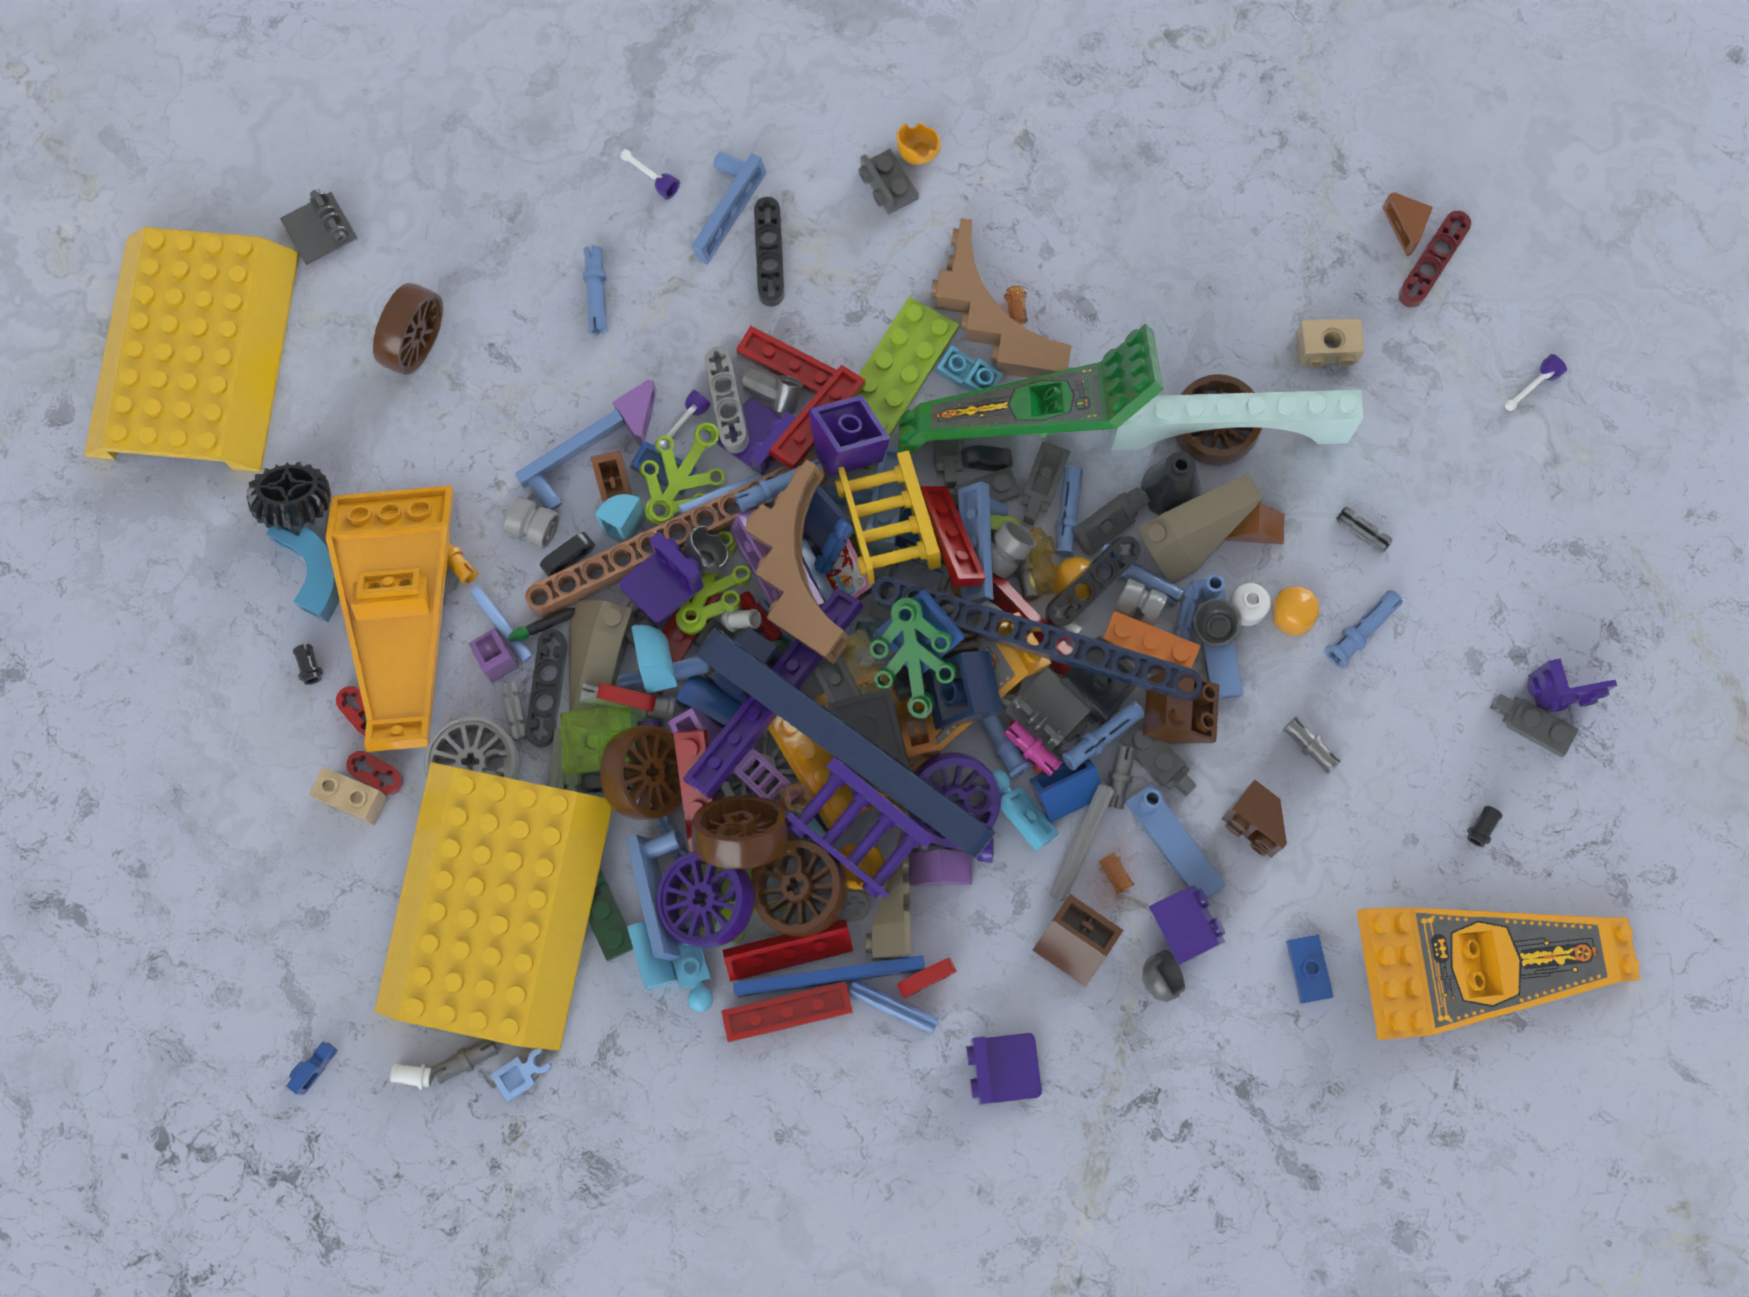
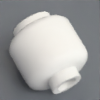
(1251, 603)

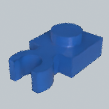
(307, 1073)

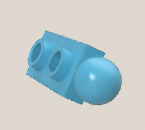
(1024, 813)
(693, 972)

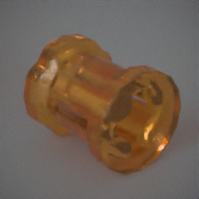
(785, 798)

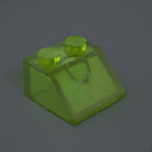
(587, 735)

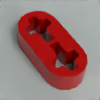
(626, 697)
(349, 712)
(378, 767)
(926, 977)

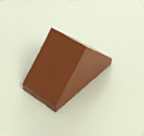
(1407, 219)
(611, 474)
(1260, 526)
(918, 737)

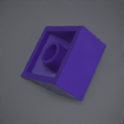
(848, 435)
(1188, 923)

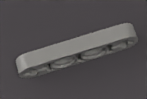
(727, 399)

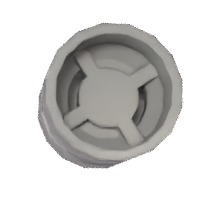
(529, 521)
(1009, 547)
(1140, 603)

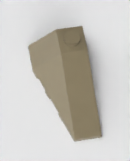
(1192, 531)
(596, 646)
(892, 920)

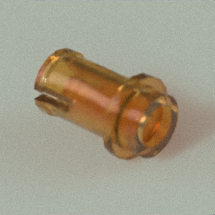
(1016, 304)
(1116, 872)

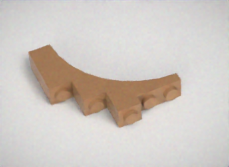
(1014, 347)
(783, 567)

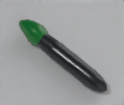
(540, 625)

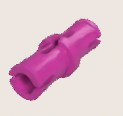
(1032, 748)

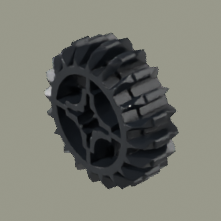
(288, 496)

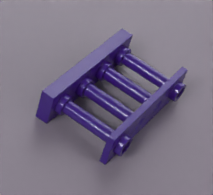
(888, 817)

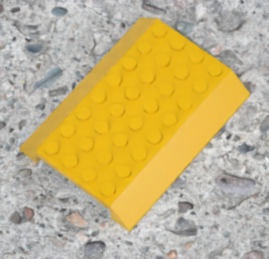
(193, 347)
(494, 908)

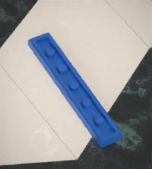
(829, 976)

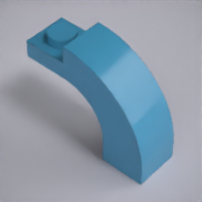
(319, 591)

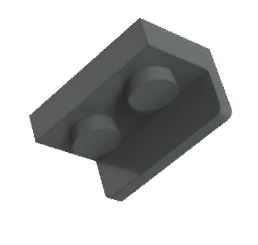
(888, 180)

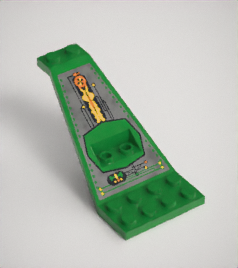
(1062, 401)

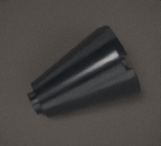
(1171, 482)

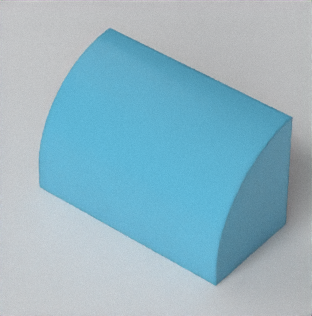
(621, 516)
(653, 658)
(654, 971)

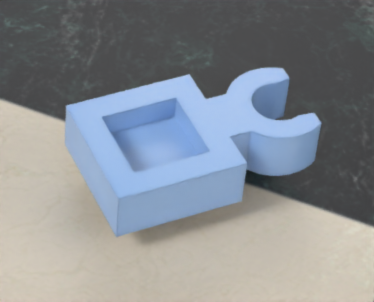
(517, 1077)

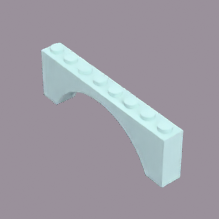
(1320, 415)

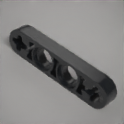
(769, 251)
(1091, 579)
(541, 687)

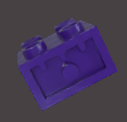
(763, 430)

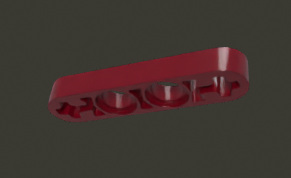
(1434, 258)

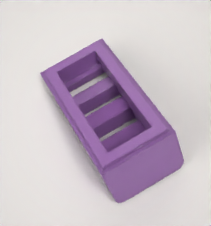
(747, 762)

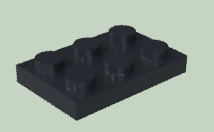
(876, 719)

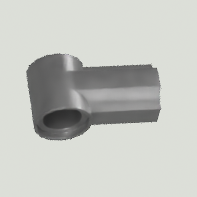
(780, 391)

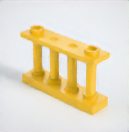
(910, 498)

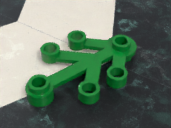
(913, 653)

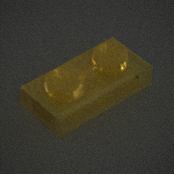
(1043, 568)

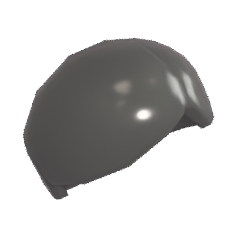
(706, 550)
(1217, 622)
(1163, 976)

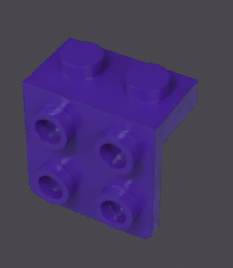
(663, 580)
(1551, 688)
(1004, 1068)

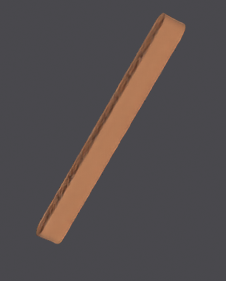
(635, 547)

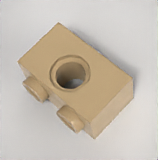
(1345, 335)
(348, 795)

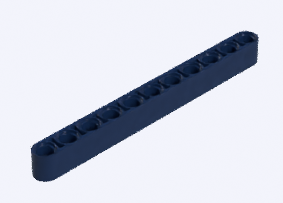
(1052, 637)
(845, 743)

